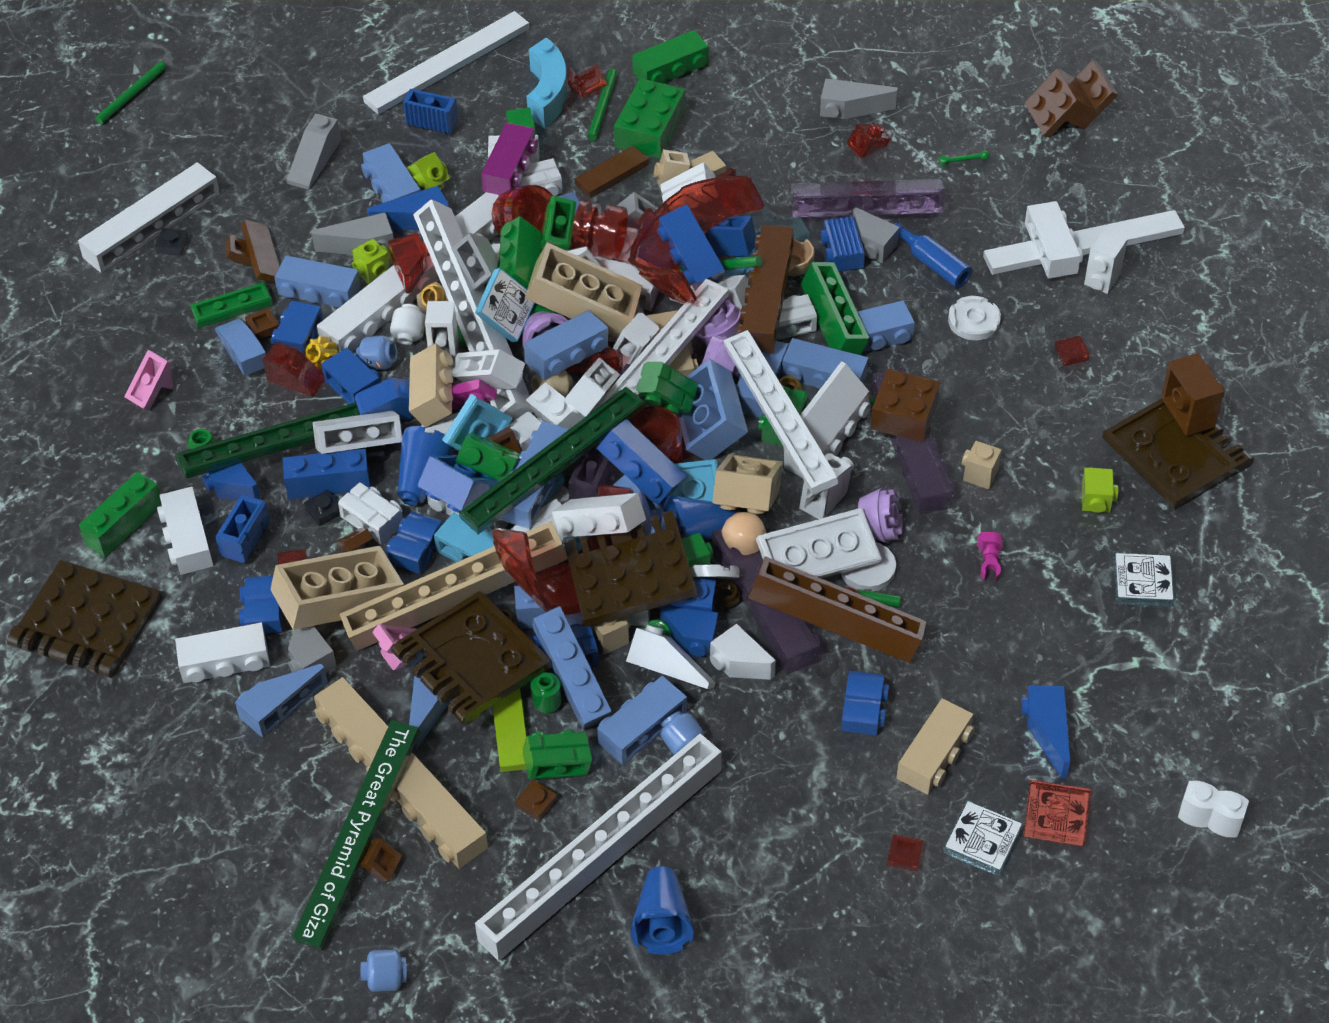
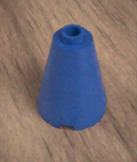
(415, 452)
(697, 516)
(662, 914)

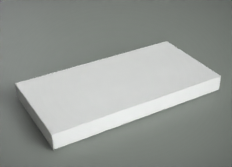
(824, 545)

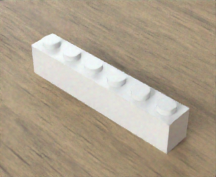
(148, 216)

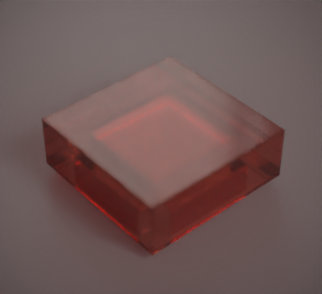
(1072, 350)
(904, 853)

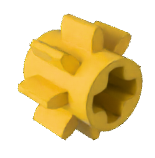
(320, 350)

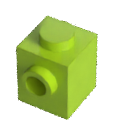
(1098, 490)

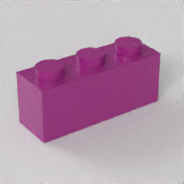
(509, 159)

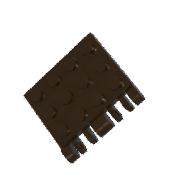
(1170, 460)
(631, 572)
(85, 615)
(474, 653)

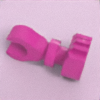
(990, 544)

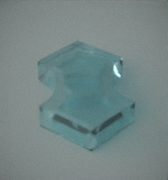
(767, 217)

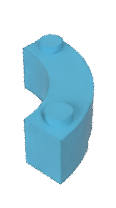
(551, 91)

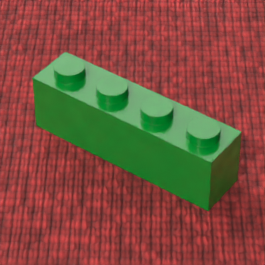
(834, 308)

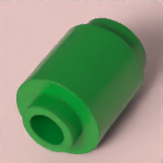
(546, 693)

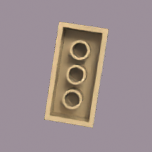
(577, 285)
(325, 586)

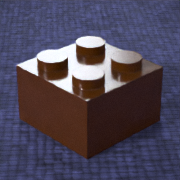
(1192, 394)
(905, 405)

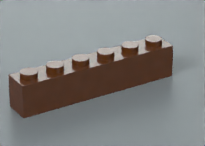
(767, 286)
(837, 609)

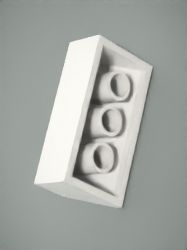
(834, 412)

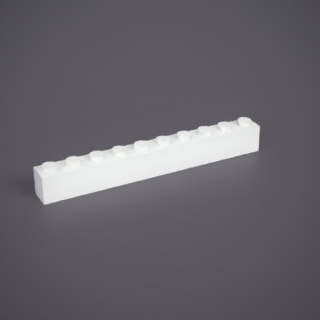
(440, 234)
(376, 302)
(598, 847)

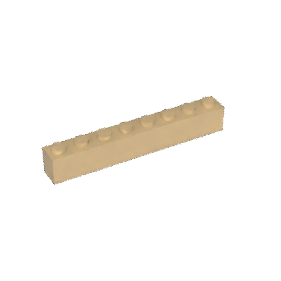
(446, 588)
(417, 790)

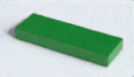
(231, 305)

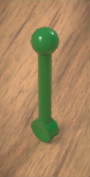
(944, 160)

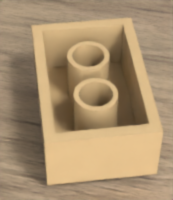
(747, 483)

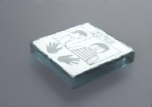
(1143, 579)
(983, 837)

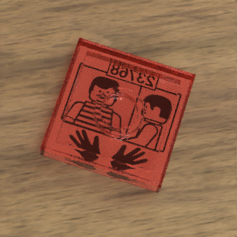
(1057, 813)

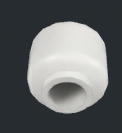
(408, 324)

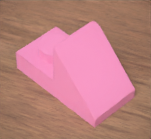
(148, 380)
(387, 637)

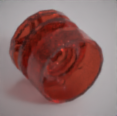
(526, 201)
(600, 230)
(662, 430)

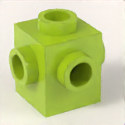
(429, 172)
(370, 260)

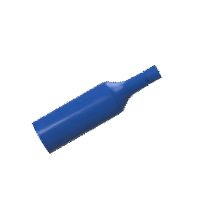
(937, 258)

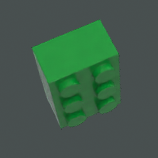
(650, 117)

